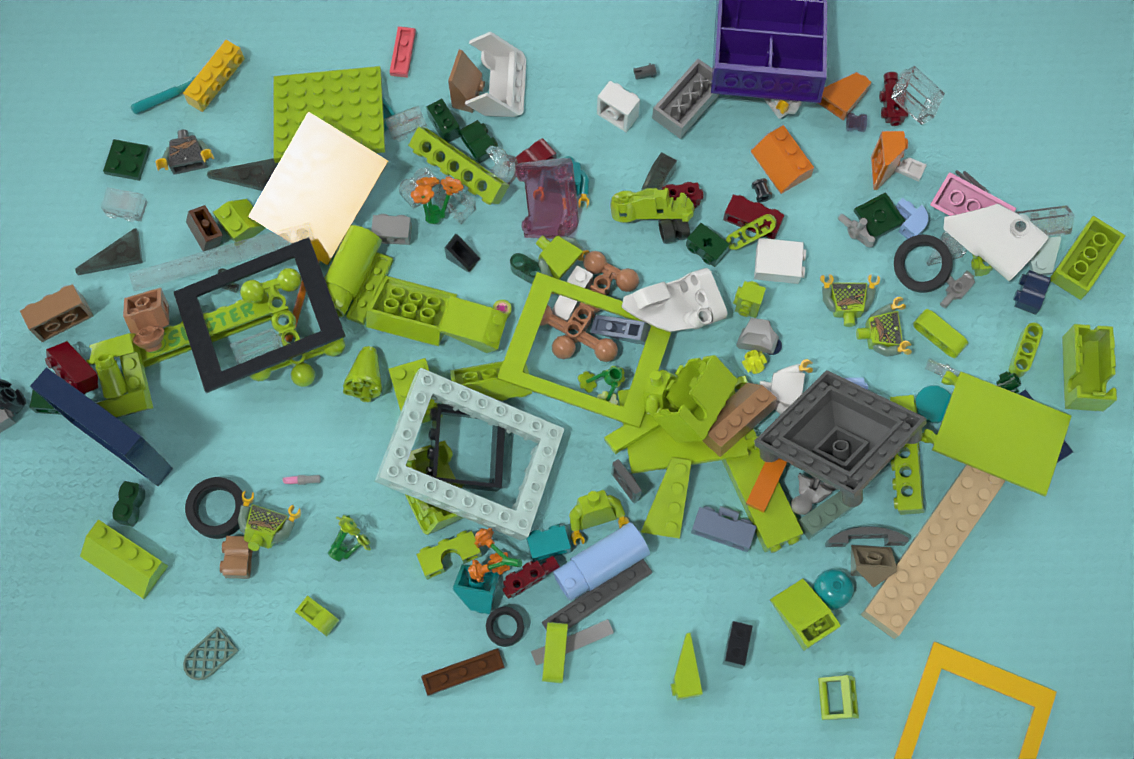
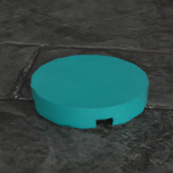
(932, 403)

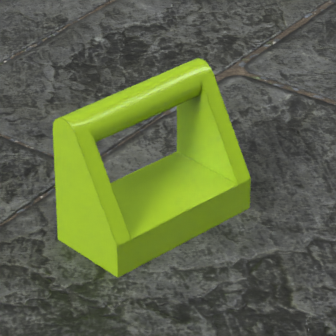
(849, 697)

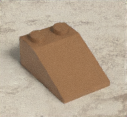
(464, 82)

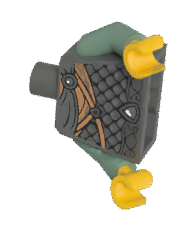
(185, 154)

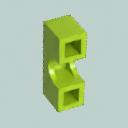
(432, 558)

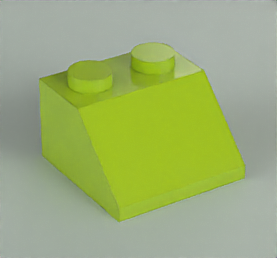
(235, 220)

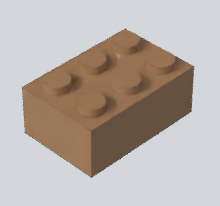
(56, 313)

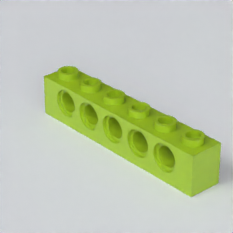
(495, 188)
(914, 503)

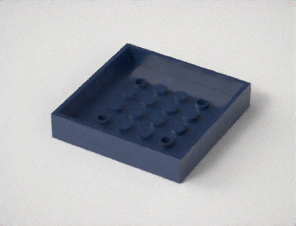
(102, 426)

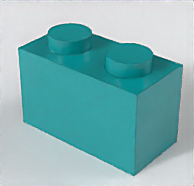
(548, 543)

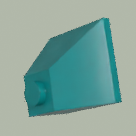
(475, 594)

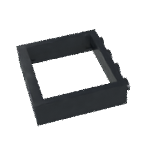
(497, 452)

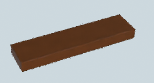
(462, 672)

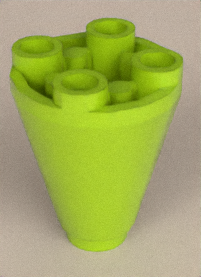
(364, 376)

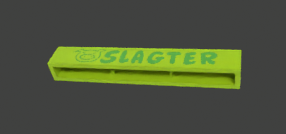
(220, 323)

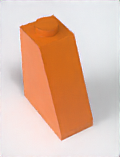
(845, 94)

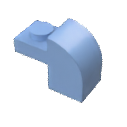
(915, 218)

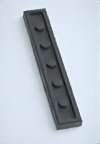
(600, 596)

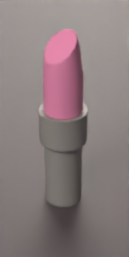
(301, 479)

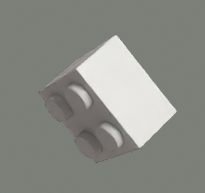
(618, 106)

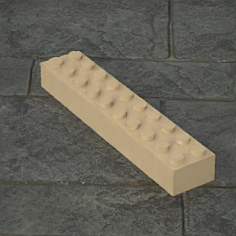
(932, 550)

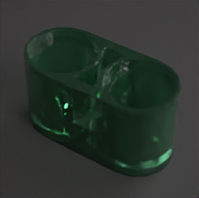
(524, 271)

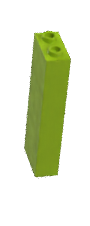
(778, 522)

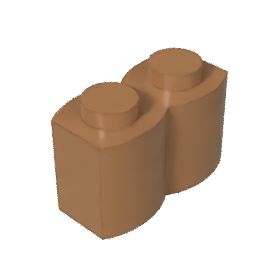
(236, 559)

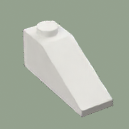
(565, 306)

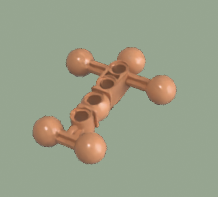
(604, 349)

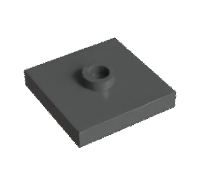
(626, 481)

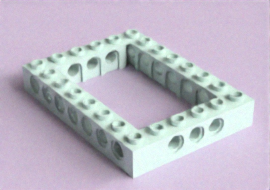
(396, 475)

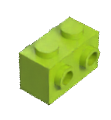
(748, 299)

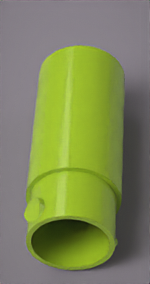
(351, 266)

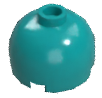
(834, 588)

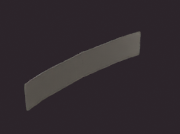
(578, 639)

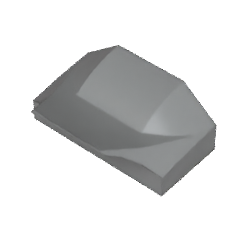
(758, 336)

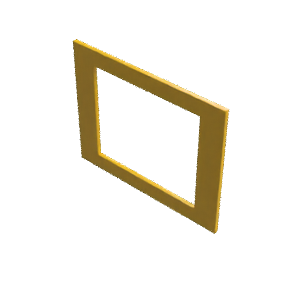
(983, 674)

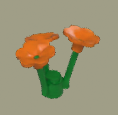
(424, 193)

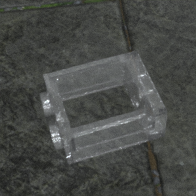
(925, 87)

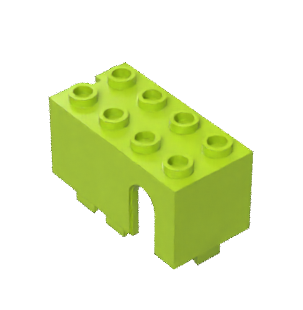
(1088, 367)
(698, 397)

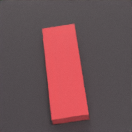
(402, 52)

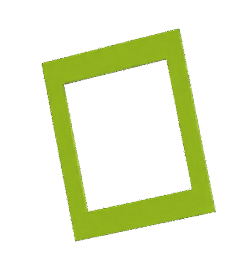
(526, 331)

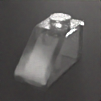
(955, 248)

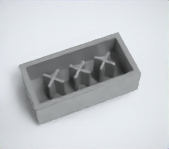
(686, 100)

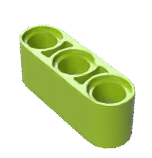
(940, 333)
(1031, 344)
(555, 652)

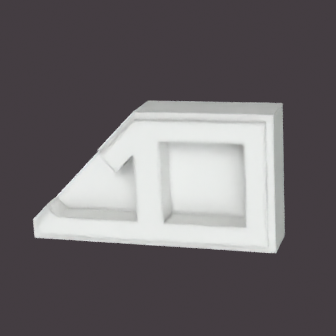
(911, 168)

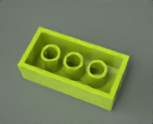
(1087, 257)

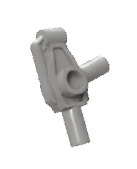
(858, 230)
(957, 288)

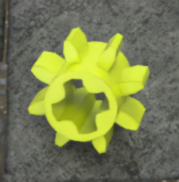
(754, 361)

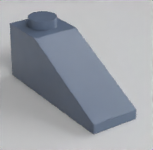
(621, 329)

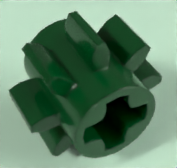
(1009, 381)

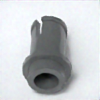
(645, 71)

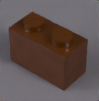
(204, 228)

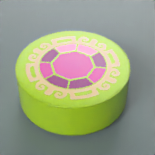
(503, 306)

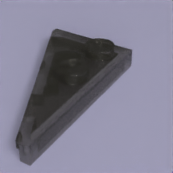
(250, 175)
(121, 253)

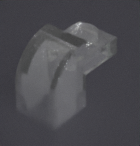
(504, 164)

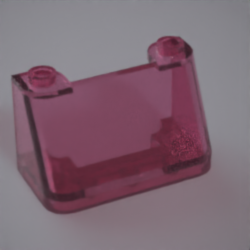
(549, 198)

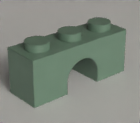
(823, 515)

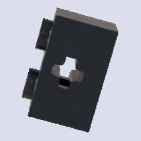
(737, 644)

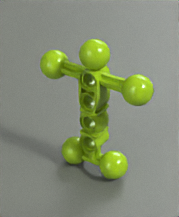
(289, 281)

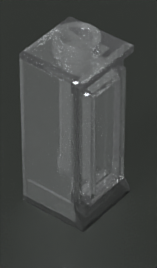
(254, 341)

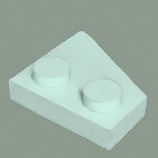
(1045, 258)

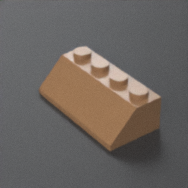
(739, 417)

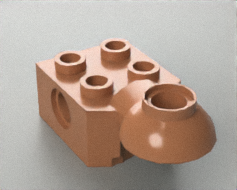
(146, 317)

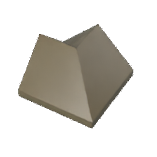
(872, 563)

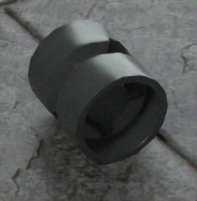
(673, 229)

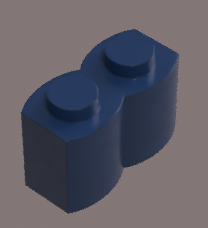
(1031, 292)

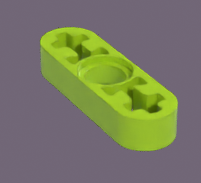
(760, 221)

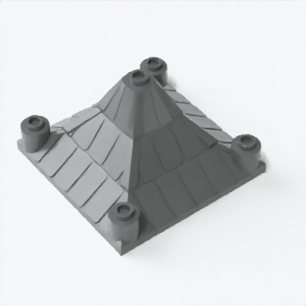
(840, 434)

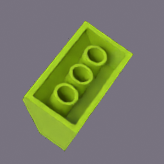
(484, 380)
(122, 559)

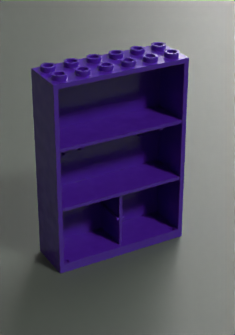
(770, 49)

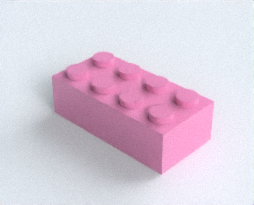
(961, 196)

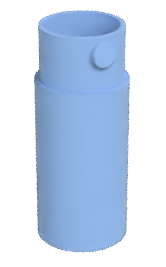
(601, 561)

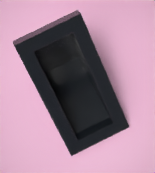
(461, 254)

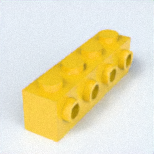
(214, 75)

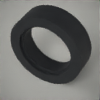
(910, 244)
(199, 492)

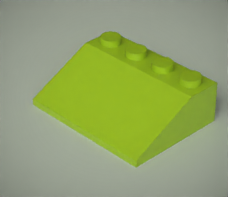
(408, 310)

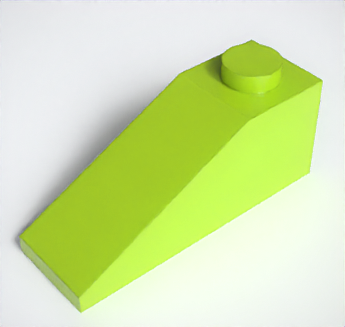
(686, 679)

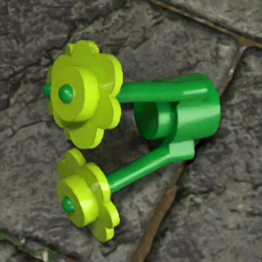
(612, 377)
(339, 548)

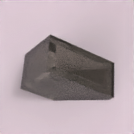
(660, 172)

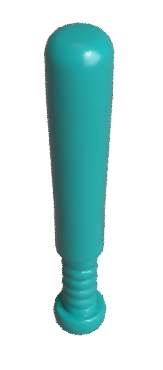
(158, 98)

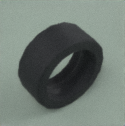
(508, 641)

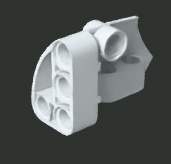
(996, 238)
(680, 303)

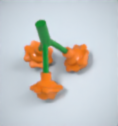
(499, 561)

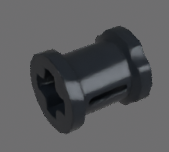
(761, 190)

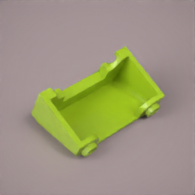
(429, 516)

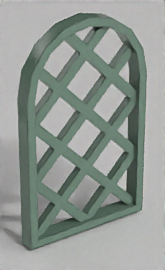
(204, 659)

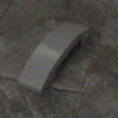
(891, 537)

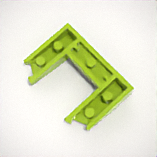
(138, 391)

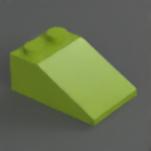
(473, 324)

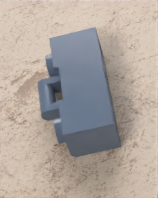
(722, 530)

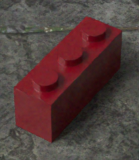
(742, 211)
(72, 367)

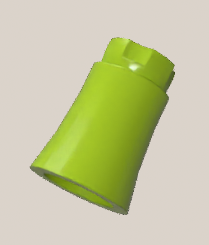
(110, 376)

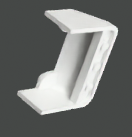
(506, 77)

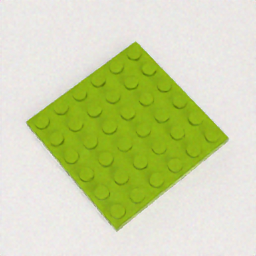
(343, 98)

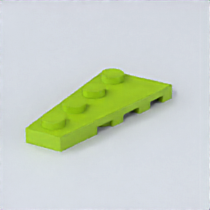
(668, 506)

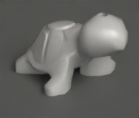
(811, 491)

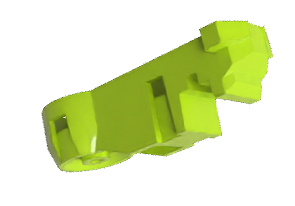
(647, 202)

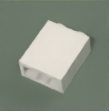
(779, 261)

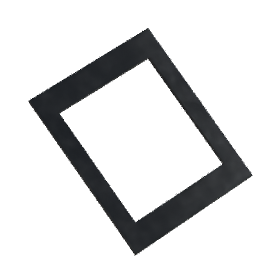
(199, 335)

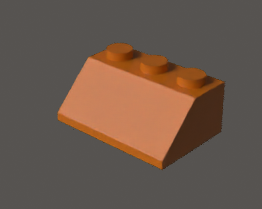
(887, 156)
(782, 159)

